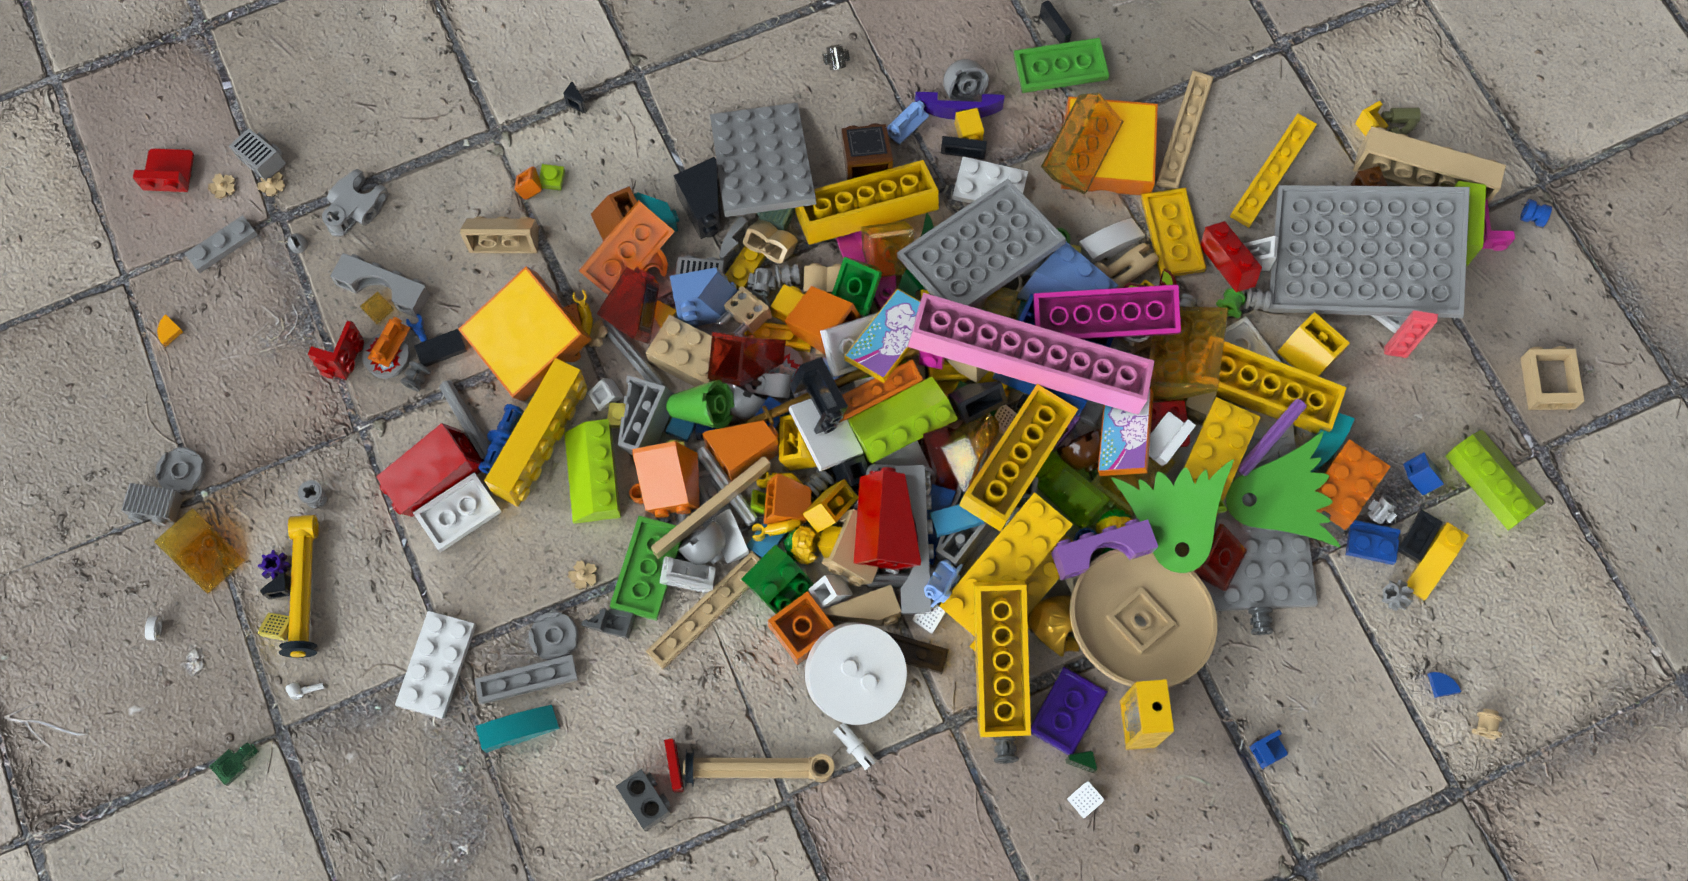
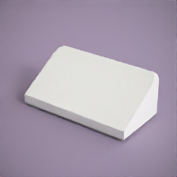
(735, 544)

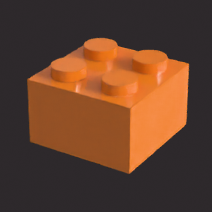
(799, 626)

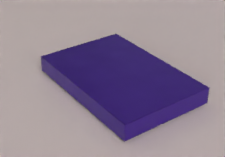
(1067, 711)

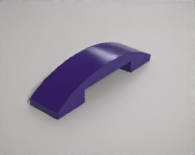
(946, 109)

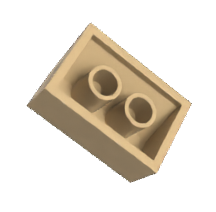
(500, 235)

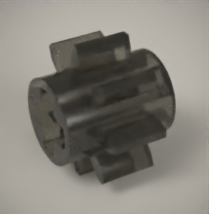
(836, 57)

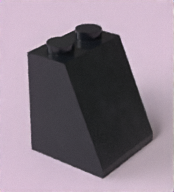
(700, 196)

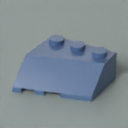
(1066, 272)
(701, 295)

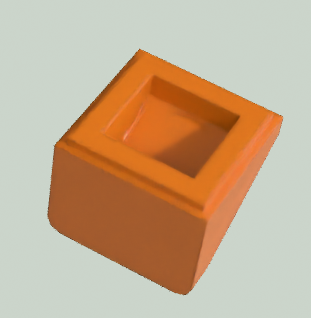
(528, 183)

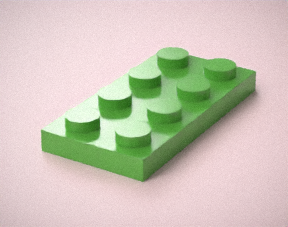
(1061, 65)
(639, 579)

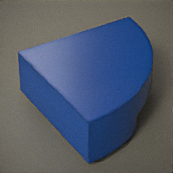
(1442, 684)

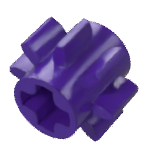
(269, 560)

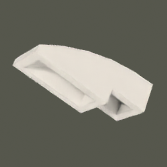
(1110, 240)

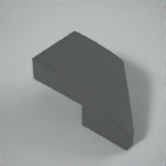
(612, 622)

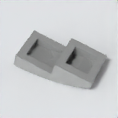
(730, 245)

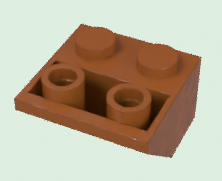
(613, 210)

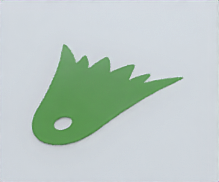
(1284, 495)
(1179, 514)

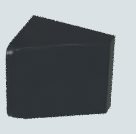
(574, 98)
(278, 587)

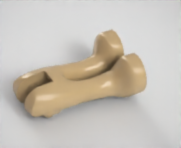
(1132, 258)

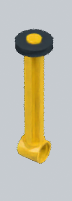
(302, 532)

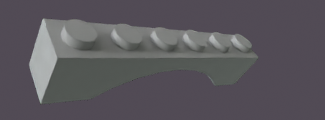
(912, 592)

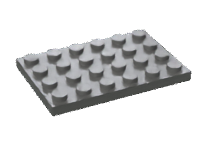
(762, 160)
(982, 246)

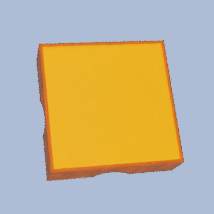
(1132, 156)
(524, 333)

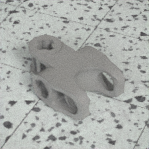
(350, 206)

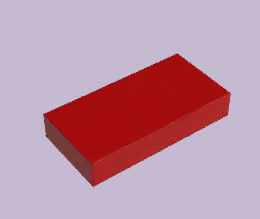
(674, 765)

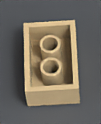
(681, 351)

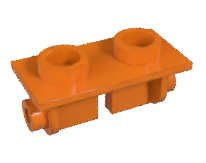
(389, 342)

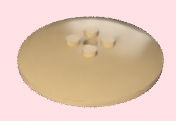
(1176, 613)

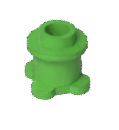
(1232, 301)

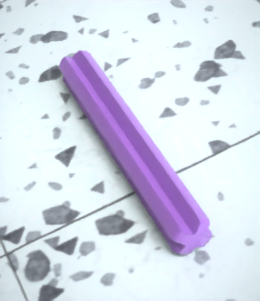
(1271, 437)

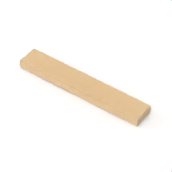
(1184, 131)
(709, 508)
(702, 614)

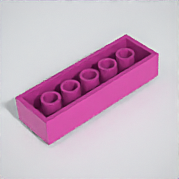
(1110, 312)

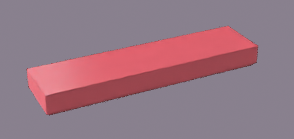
(1410, 334)

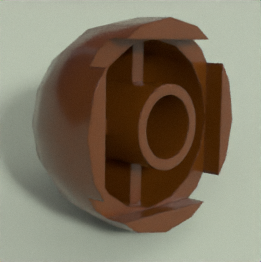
(1082, 451)

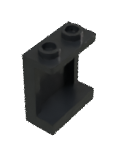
(823, 392)

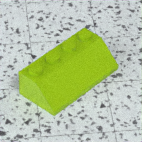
(901, 419)
(592, 472)
(1494, 479)

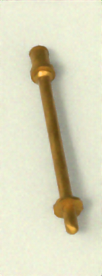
(768, 415)

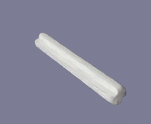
(723, 480)

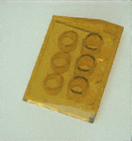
(1192, 360)

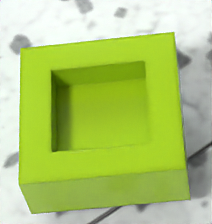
(552, 176)

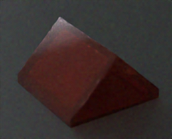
(1223, 559)

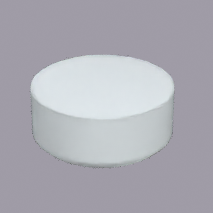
(153, 627)

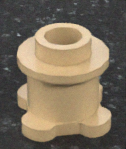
(1488, 724)

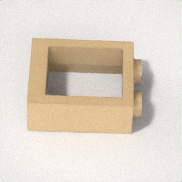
(1552, 401)

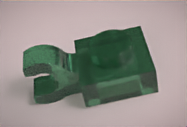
(231, 764)

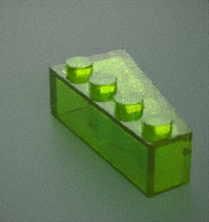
(1071, 492)

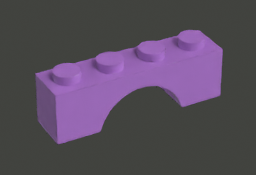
(1132, 540)

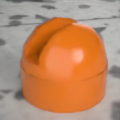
(635, 494)

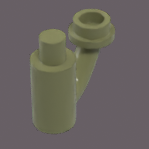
(1402, 115)

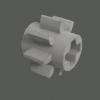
(762, 281)
(1382, 509)
(1397, 595)

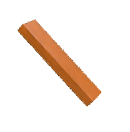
(877, 391)

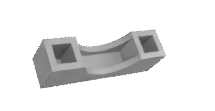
(355, 274)

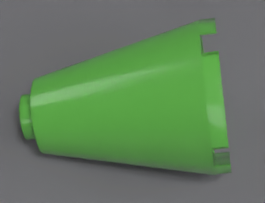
(704, 404)

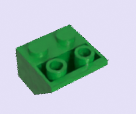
(777, 580)

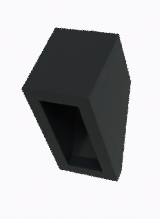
(977, 400)

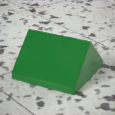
(857, 283)

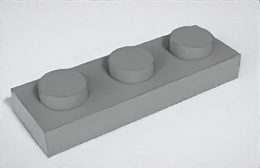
(221, 244)

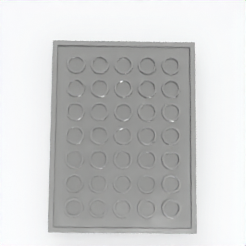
(1370, 250)
(1277, 563)

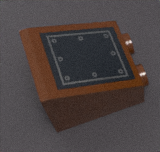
(866, 150)

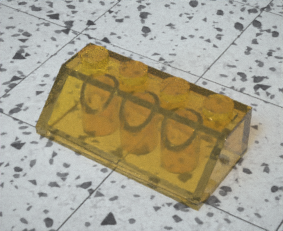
(1082, 142)
(970, 448)

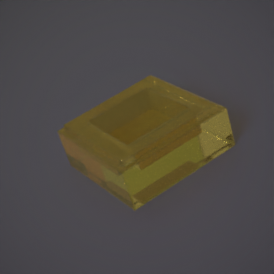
(376, 308)

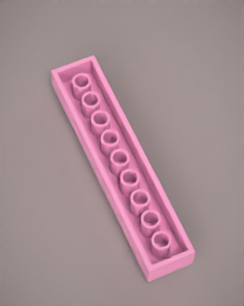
(1031, 353)

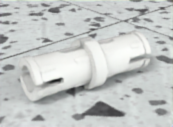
(855, 746)

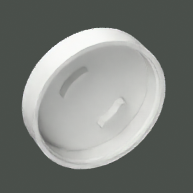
(855, 673)

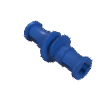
(500, 436)

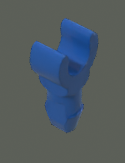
(418, 328)

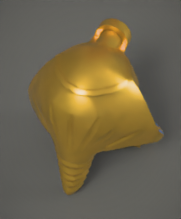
(1052, 623)

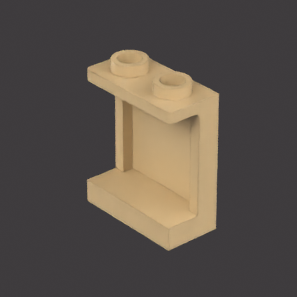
(842, 555)

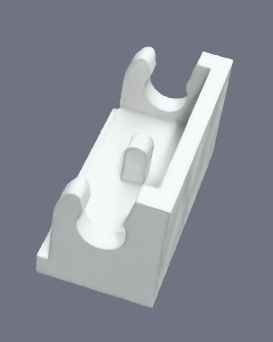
(687, 575)

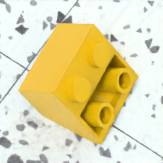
(1313, 346)
(792, 447)

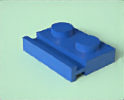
(1373, 542)

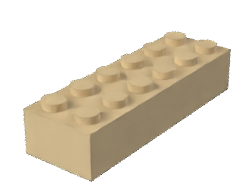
(1425, 164)

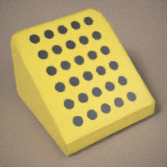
(275, 627)

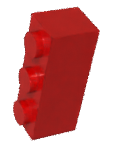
(1230, 256)

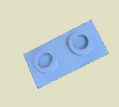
(907, 122)
(943, 579)

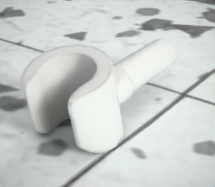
(296, 692)

